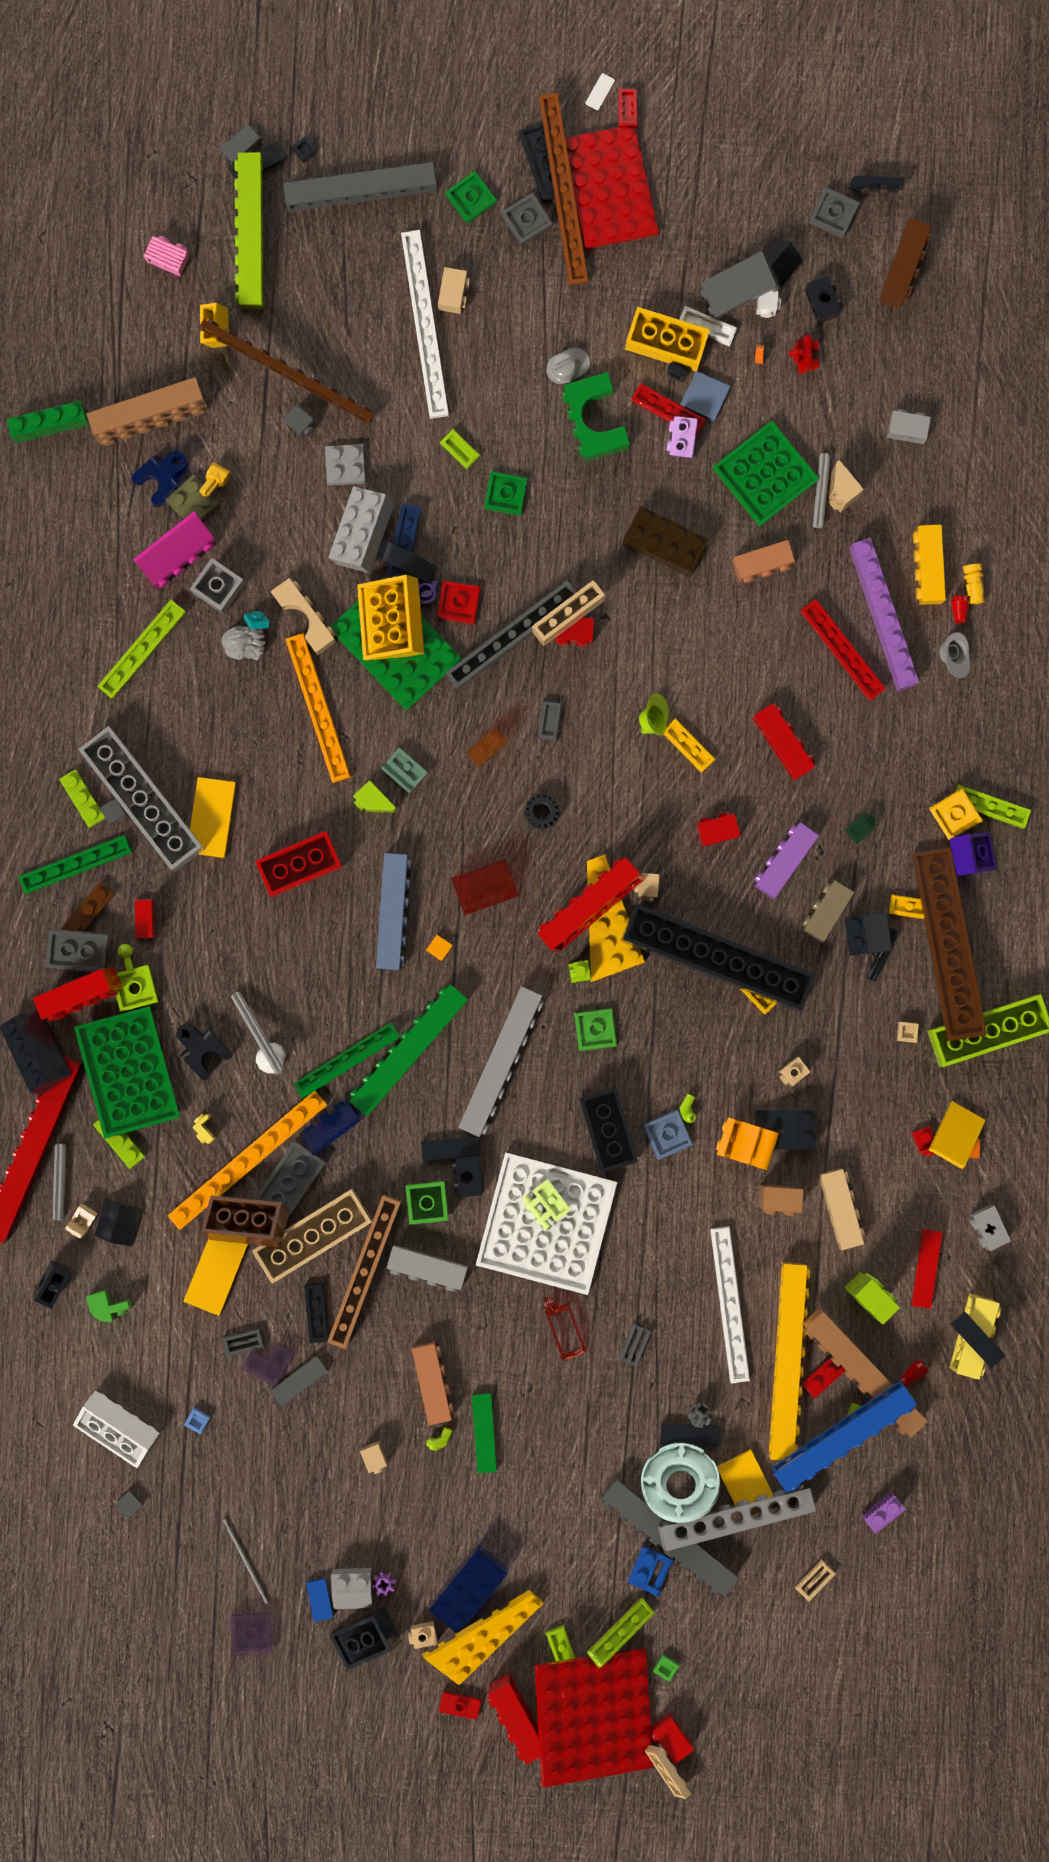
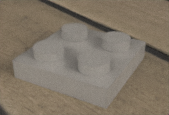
(345, 464)

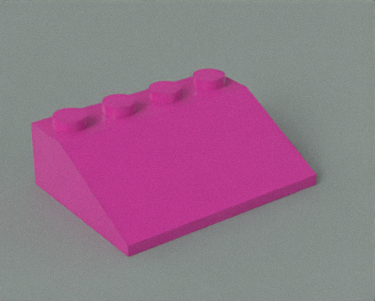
(175, 550)

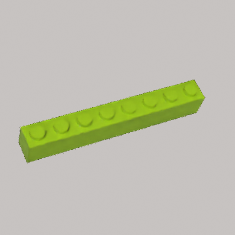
(249, 231)

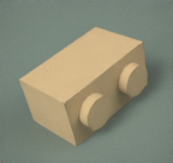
(452, 290)

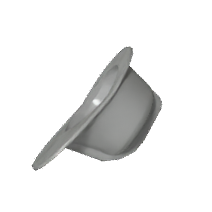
(568, 365)
(955, 655)

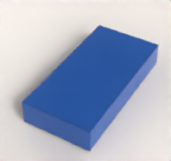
(319, 1599)

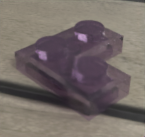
(269, 1369)

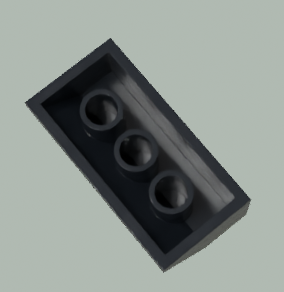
(35, 1052)

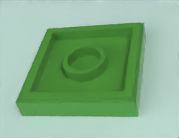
(595, 1029)

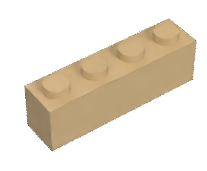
(568, 613)
(841, 1208)

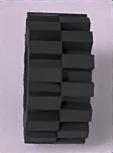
(545, 800)

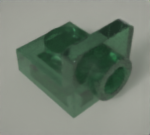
(861, 827)

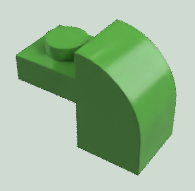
(102, 1307)

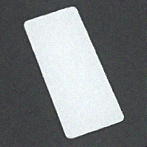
(600, 91)

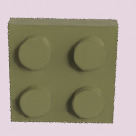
(189, 499)

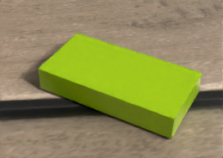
(459, 449)

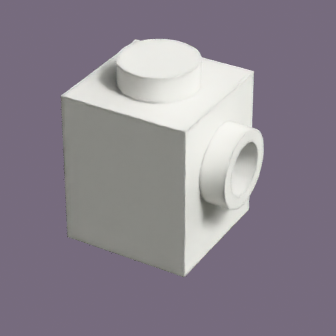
(768, 304)

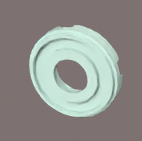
(687, 1459)

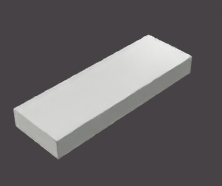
(719, 330)

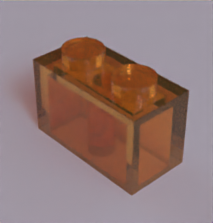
(487, 748)

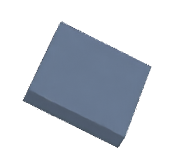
(705, 396)
(667, 1134)

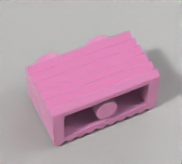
(167, 255)

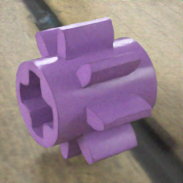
(380, 1587)

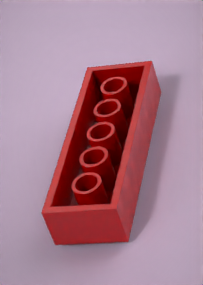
(591, 905)

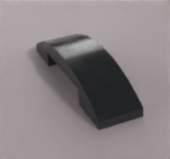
(406, 561)

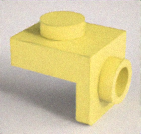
(204, 1134)

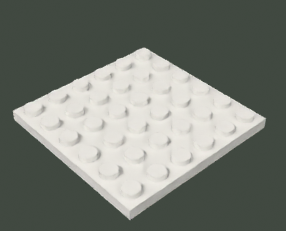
(564, 1251)

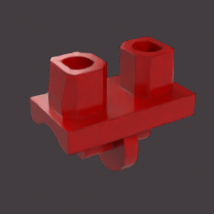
(802, 354)

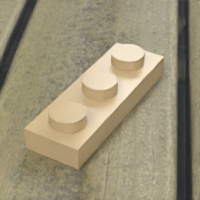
(668, 1771)

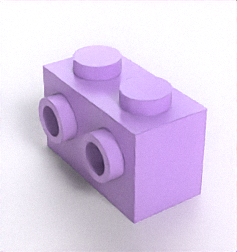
(683, 437)

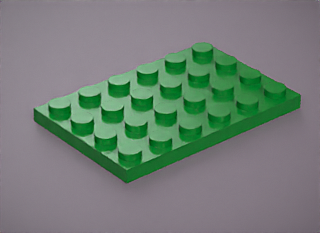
(403, 677)
(127, 1072)

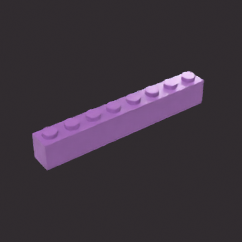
(883, 614)

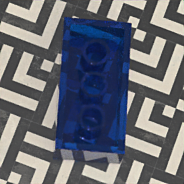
(468, 1589)

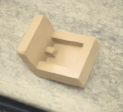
(81, 1221)

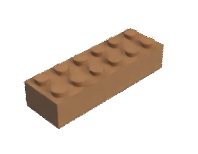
(147, 411)

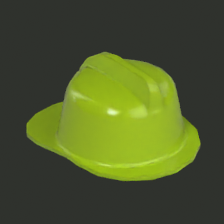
(655, 716)

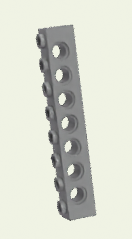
(803, 1505)

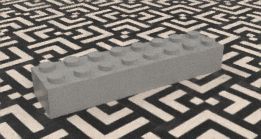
(141, 799)

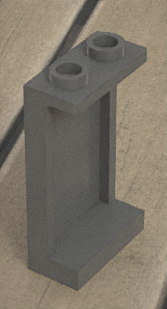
(739, 285)

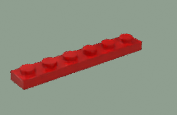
(842, 650)

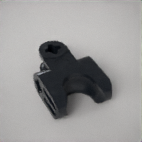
(198, 1046)

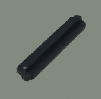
(880, 958)

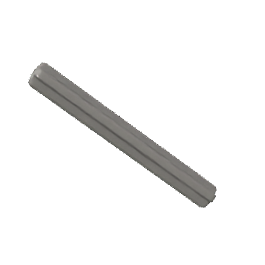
(257, 1033)

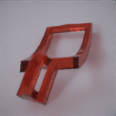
(556, 1308)

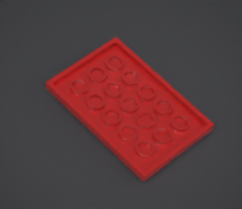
(610, 187)

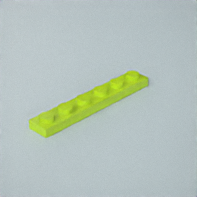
(141, 649)

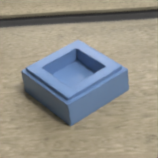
(197, 1420)

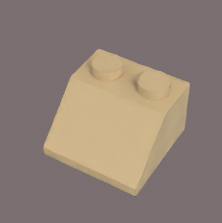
(843, 488)

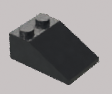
(794, 1127)
(366, 1638)

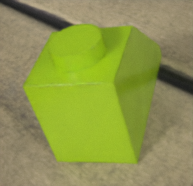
(372, 799)

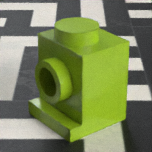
(579, 971)

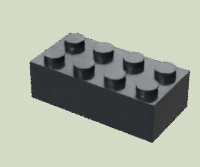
(608, 1129)

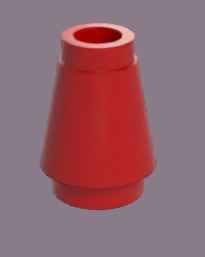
(960, 608)
(914, 1373)

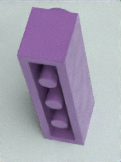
(786, 861)

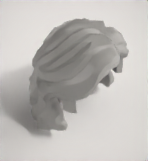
(243, 642)

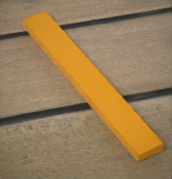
(318, 708)

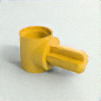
(216, 477)

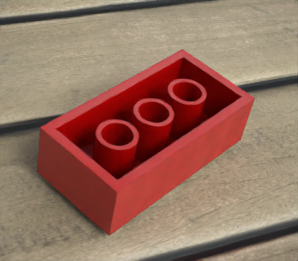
(299, 864)
(78, 993)
(516, 1717)

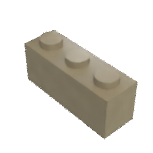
(827, 910)

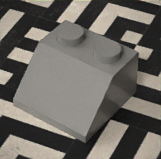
(352, 1588)

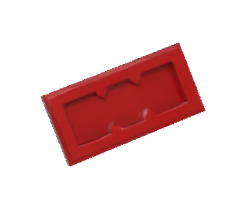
(627, 107)
(459, 1705)

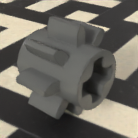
(700, 1415)

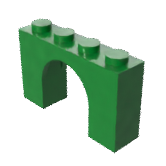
(592, 443)

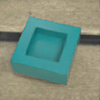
(256, 620)

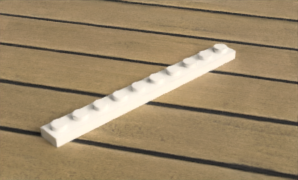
(424, 324)

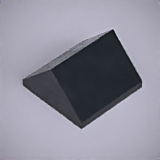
(783, 258)
(118, 1222)

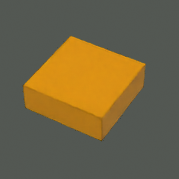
(439, 947)

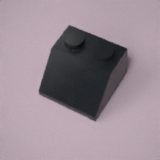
(868, 934)

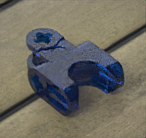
(164, 472)

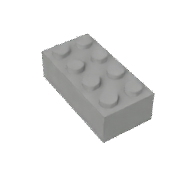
(361, 529)

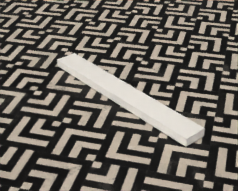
(729, 1304)

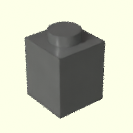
(299, 421)

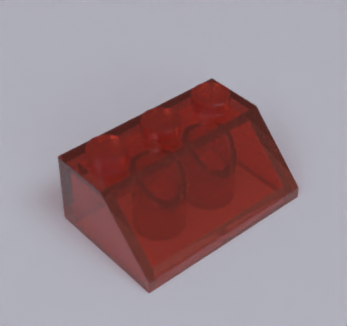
(485, 887)

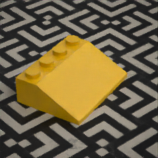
(390, 618)

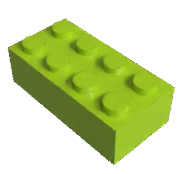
(872, 1296)

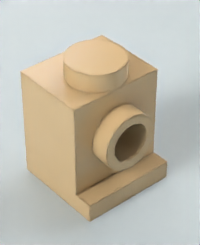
(427, 1629)

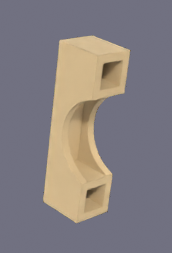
(289, 597)

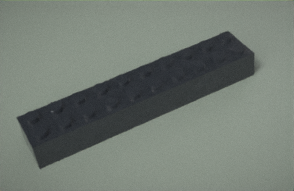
(717, 957)

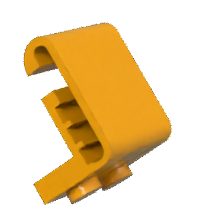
(747, 1143)

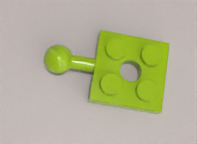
(141, 976)

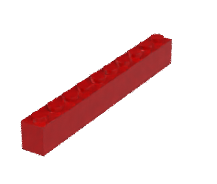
(33, 1149)

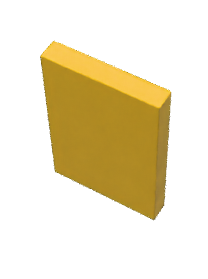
(957, 1135)
(744, 1479)

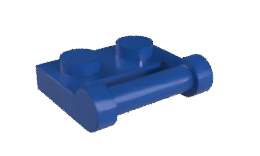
(644, 1568)

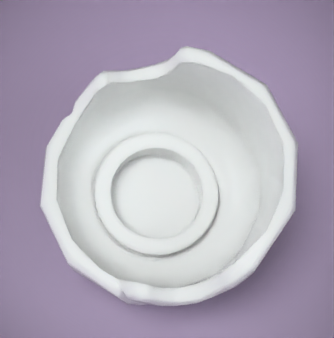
(262, 1062)

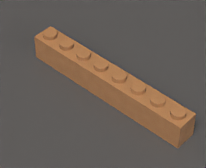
(364, 1271)
(856, 1365)

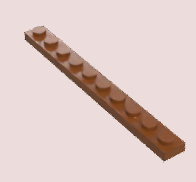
(563, 189)

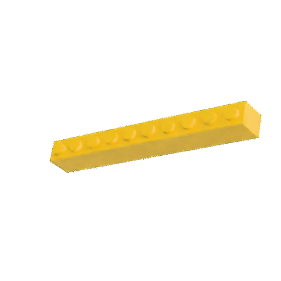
(788, 1360)

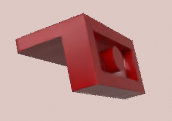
(145, 919)

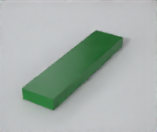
(484, 1433)

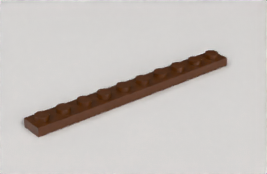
(280, 367)

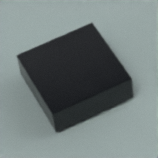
(304, 149)
(676, 372)

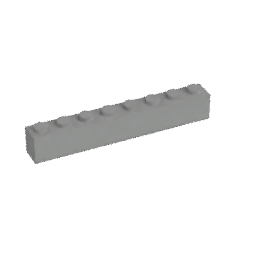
(503, 1055)

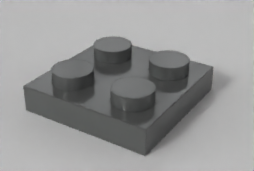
(834, 212)
(526, 219)

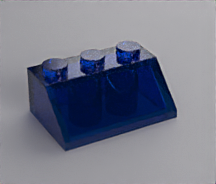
(331, 1127)

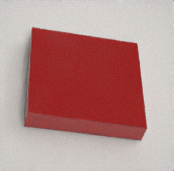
(458, 602)

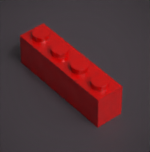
(783, 741)

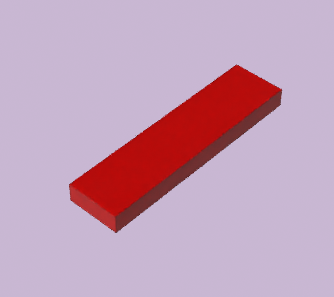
(663, 406)
(926, 1268)

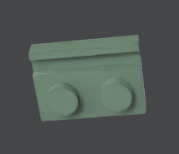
(404, 770)

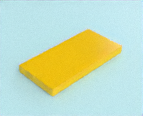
(212, 815)
(215, 1275)

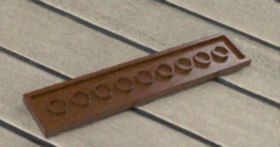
(949, 944)

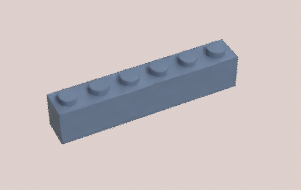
(392, 911)

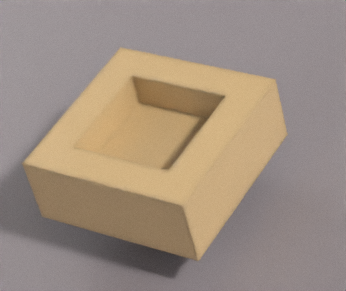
(907, 1032)

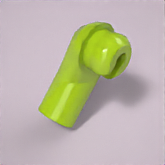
(686, 1110)
(440, 1442)

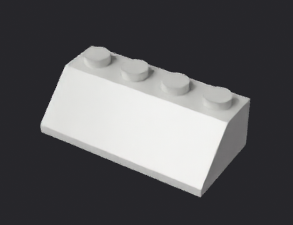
(116, 1428)

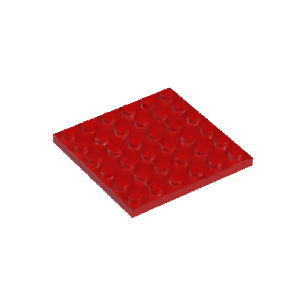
(593, 1717)

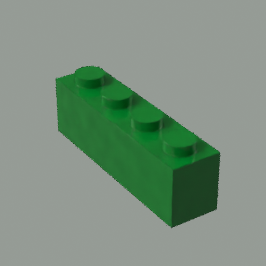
(47, 422)

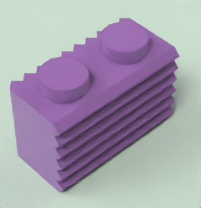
(883, 1512)

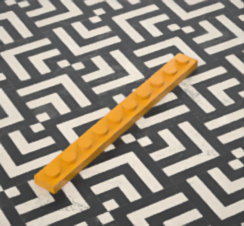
(247, 1159)

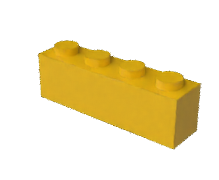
(929, 564)

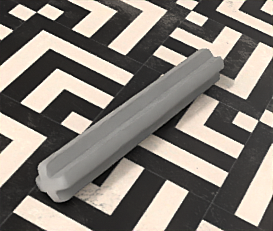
(821, 490)
(59, 1181)

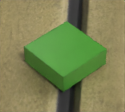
(666, 1667)

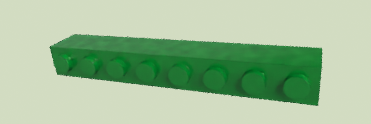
(408, 1051)

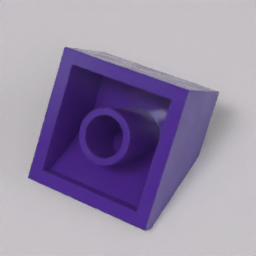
(973, 853)

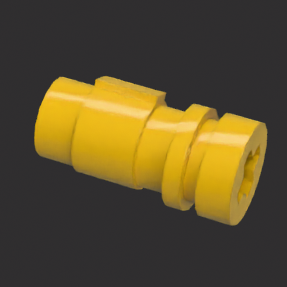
(974, 584)

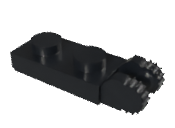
(875, 183)

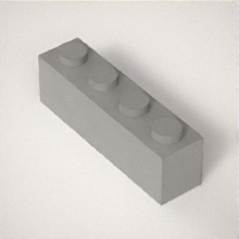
(426, 1267)

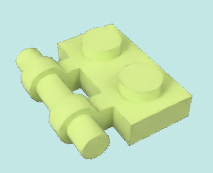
(551, 1201)

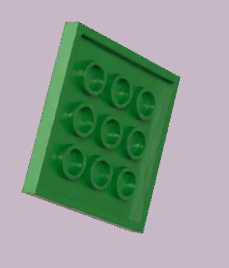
(765, 473)

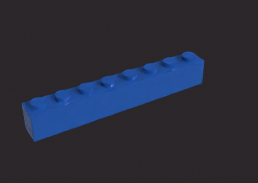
(843, 1436)

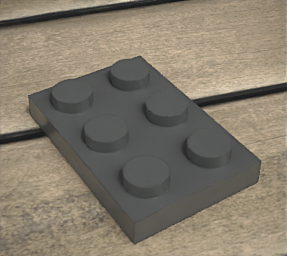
(76, 950)

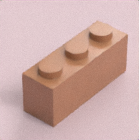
(763, 562)

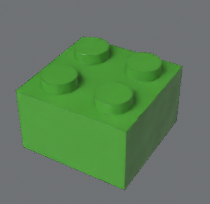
(427, 1202)

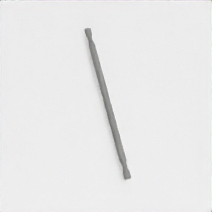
(245, 1560)

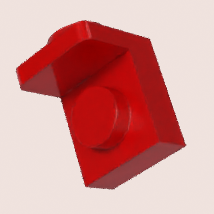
(923, 1140)

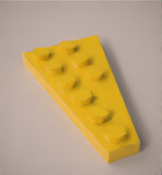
(607, 952)
(479, 1640)

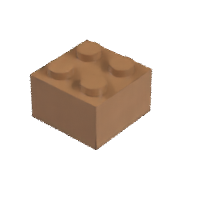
(782, 1199)

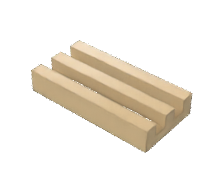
(818, 1565)

